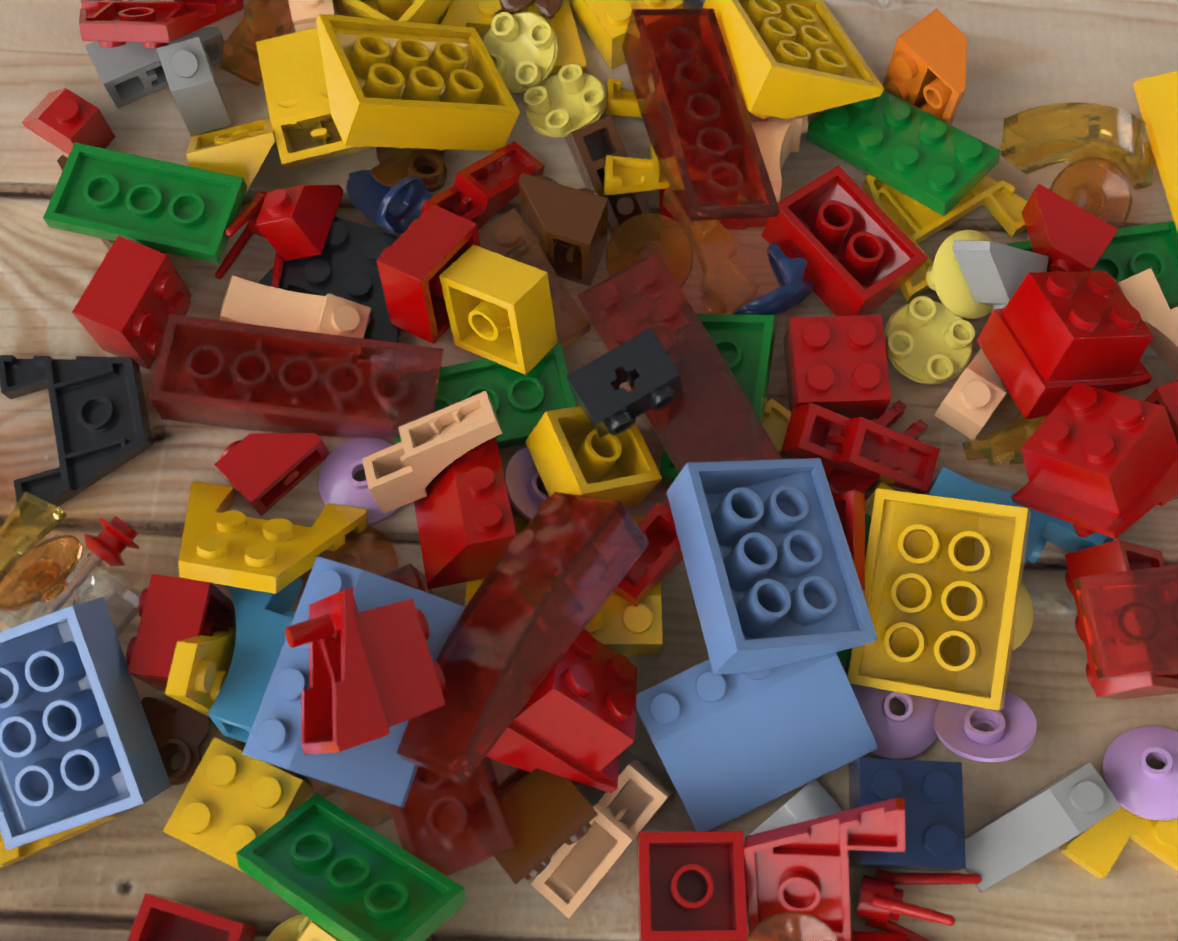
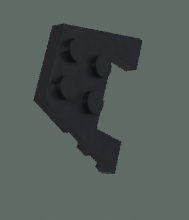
(347, 271)
(95, 417)

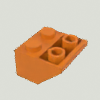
(930, 66)

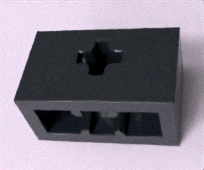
(639, 363)

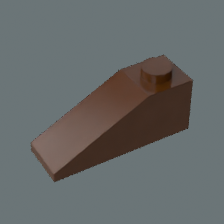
(589, 150)

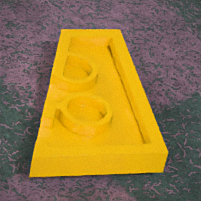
(200, 669)

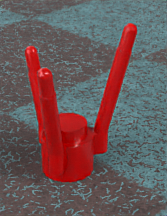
(249, 214)
(882, 901)

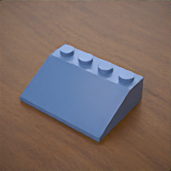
(767, 563)
(70, 726)
(276, 731)
(752, 733)

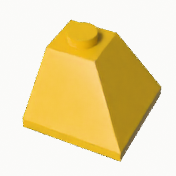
(233, 149)

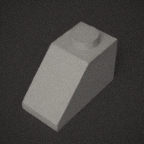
(194, 85)
(995, 269)

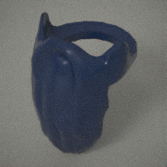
(386, 206)
(793, 285)

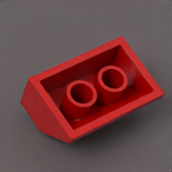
(848, 243)
(465, 518)
(1111, 558)

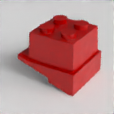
(1062, 334)
(1100, 461)
(363, 671)
(576, 718)

